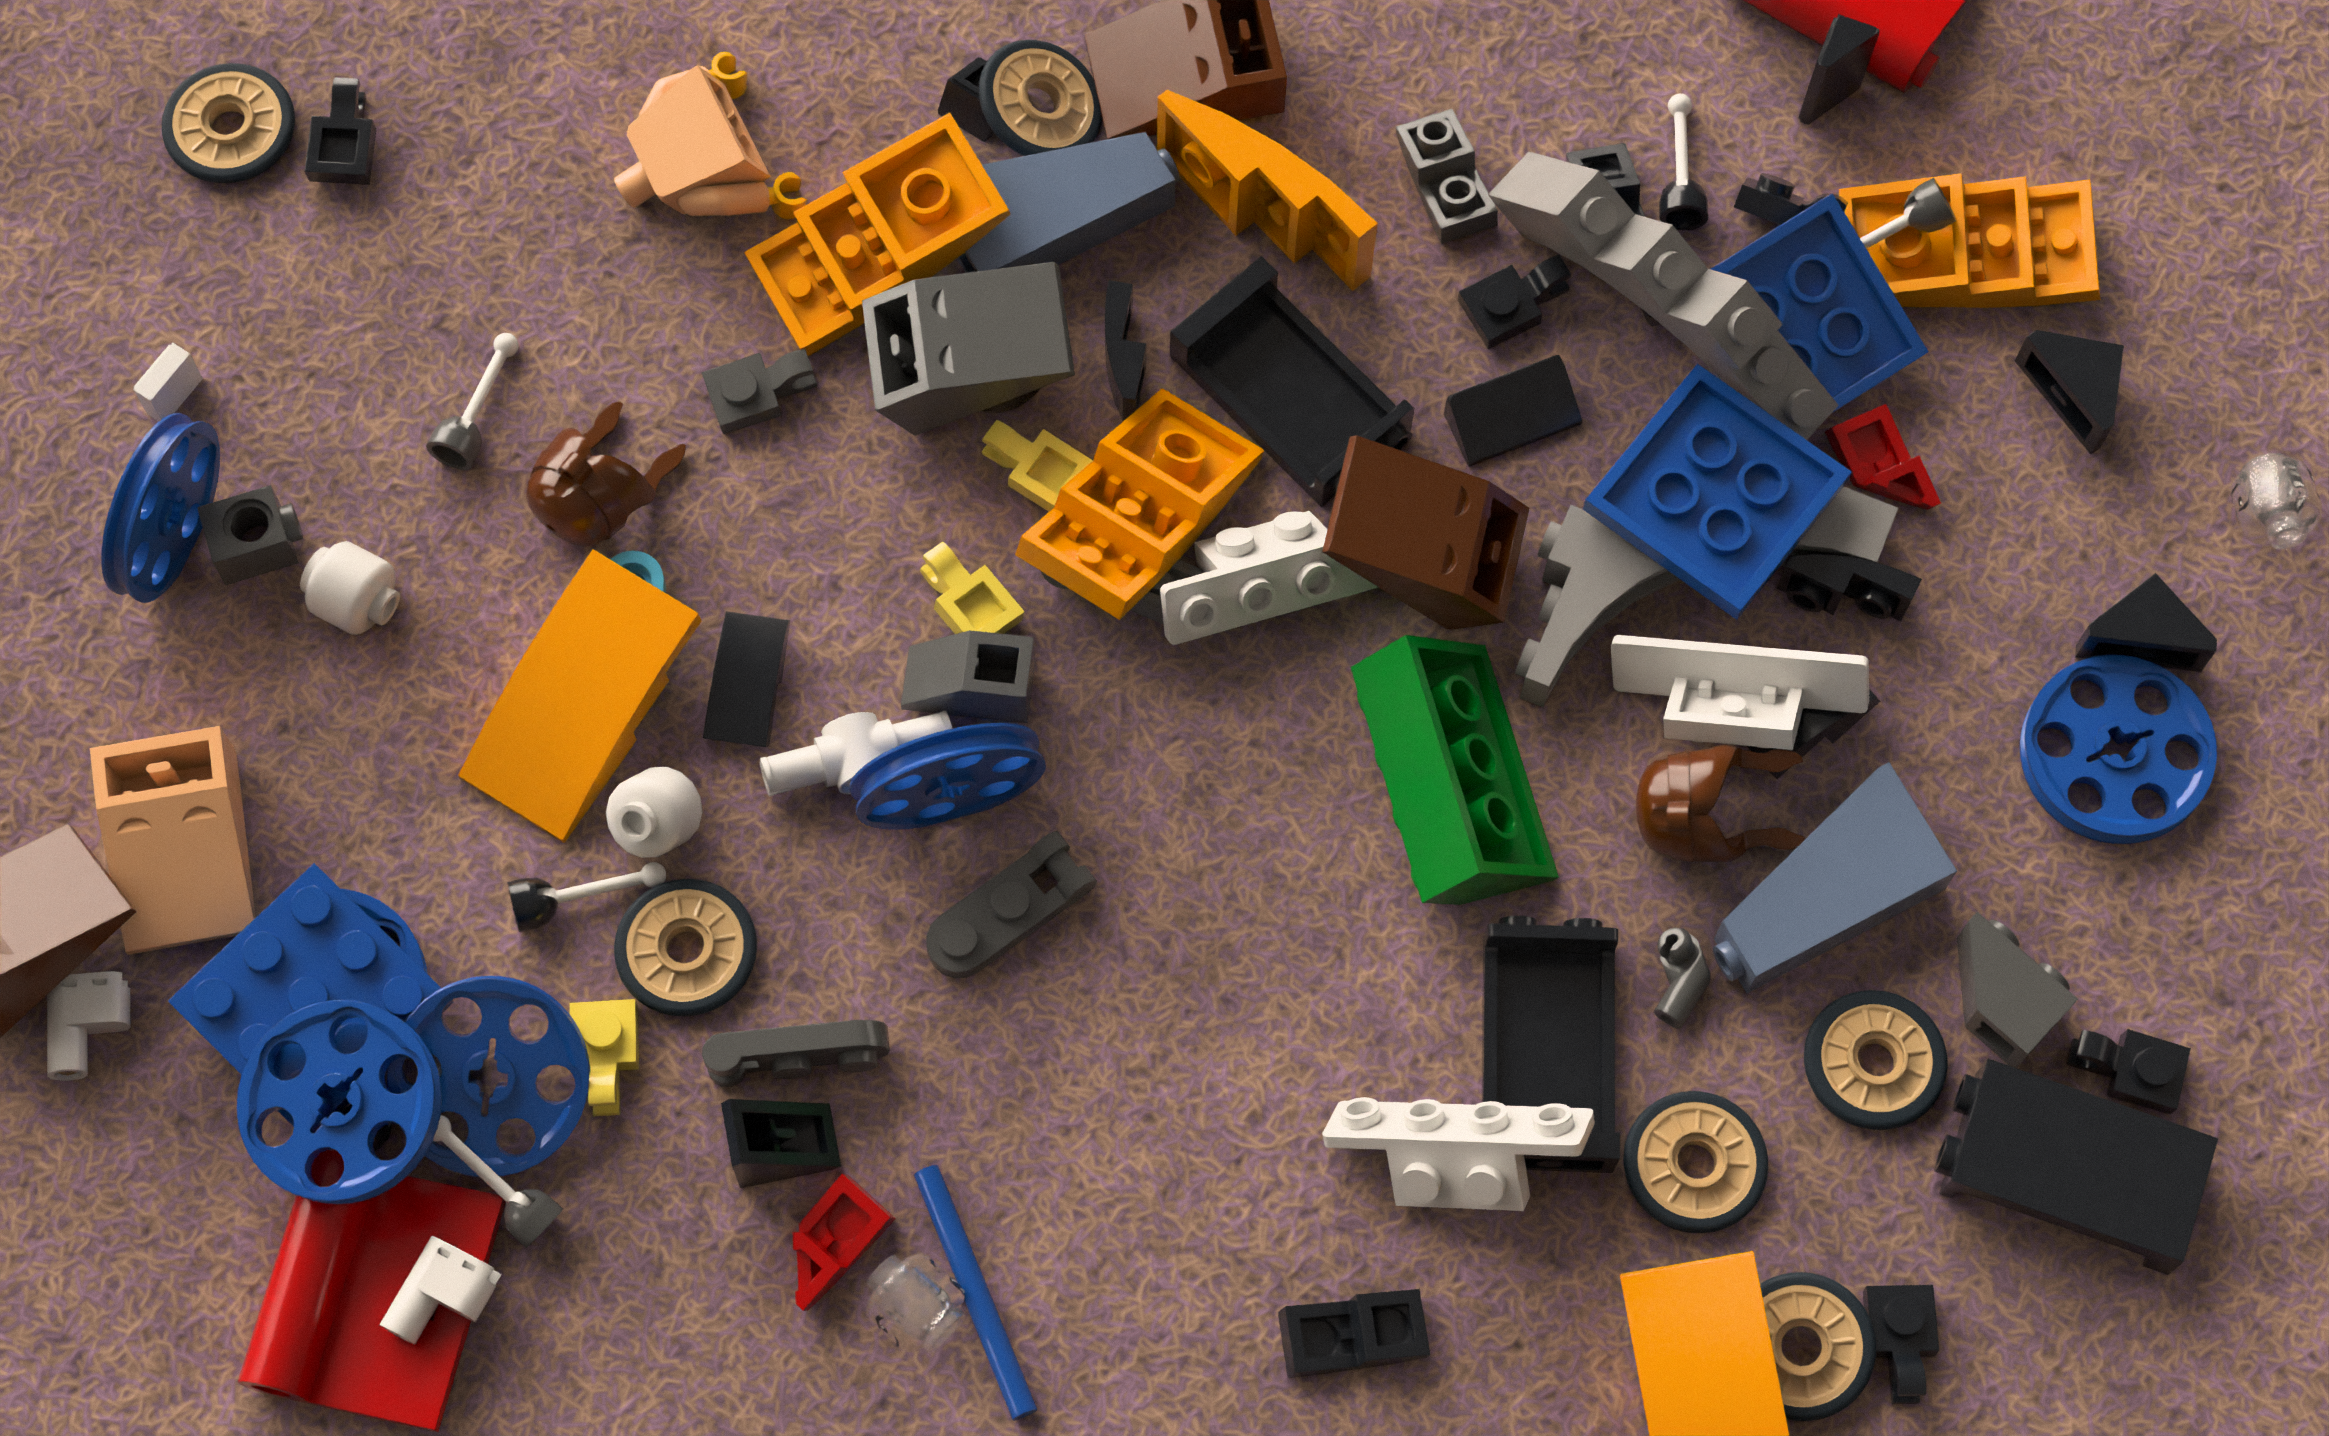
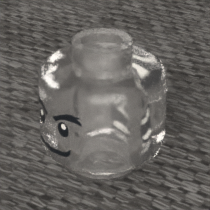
(2276, 501)
(915, 1302)

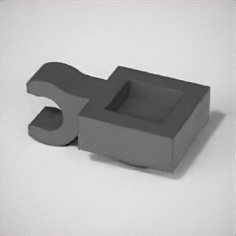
(748, 392)

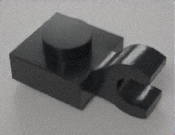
(344, 143)
(1773, 199)
(1508, 305)
(2139, 1067)
(1904, 1332)

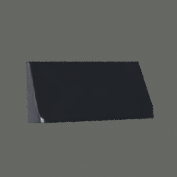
(1839, 66)
(1512, 410)

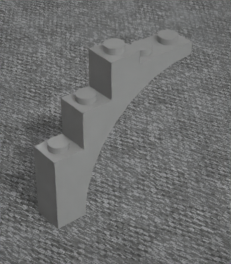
(1656, 269)
(1602, 574)

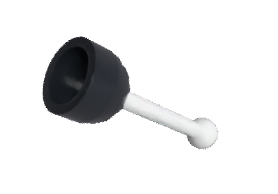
(1684, 200)
(537, 901)

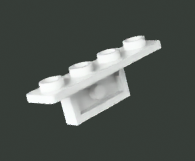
(1256, 577)
(1736, 689)
(1458, 1150)

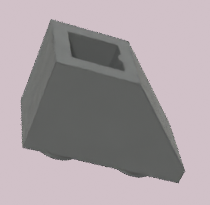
(971, 676)
(2005, 992)

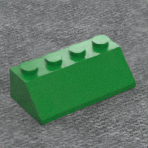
(1452, 770)

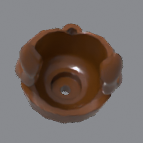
(591, 495)
(1684, 788)

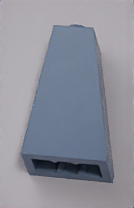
(1073, 200)
(1841, 881)

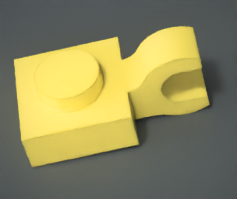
(1038, 466)
(969, 600)
(611, 1045)

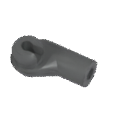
(1686, 974)

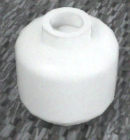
(349, 587)
(654, 812)

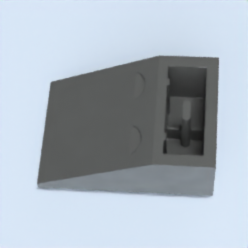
(965, 343)

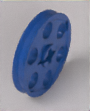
(155, 507)
(2124, 722)
(947, 775)
(518, 1058)
(307, 1102)

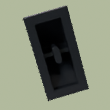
(2077, 380)
(2152, 627)
(779, 1139)

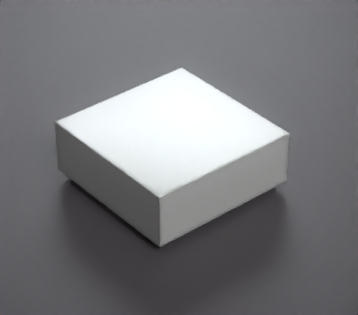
(167, 382)

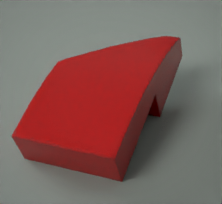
(1879, 459)
(835, 1237)

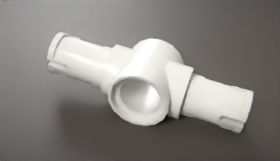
(844, 750)

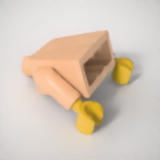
(699, 150)

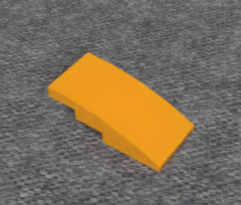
(1262, 182)
(887, 225)
(2003, 251)
(1139, 503)
(579, 696)
(1704, 1349)

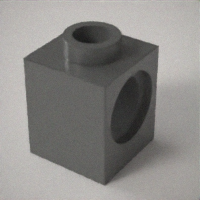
(228, 521)

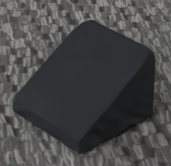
(963, 100)

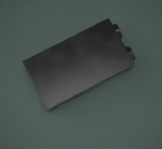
(1285, 380)
(1552, 1027)
(2077, 1162)

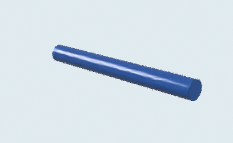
(977, 1295)

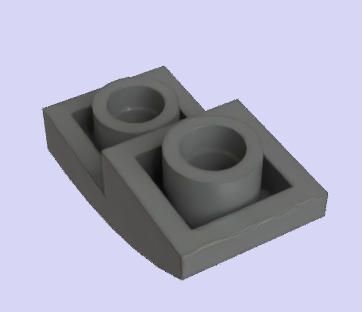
(1446, 176)

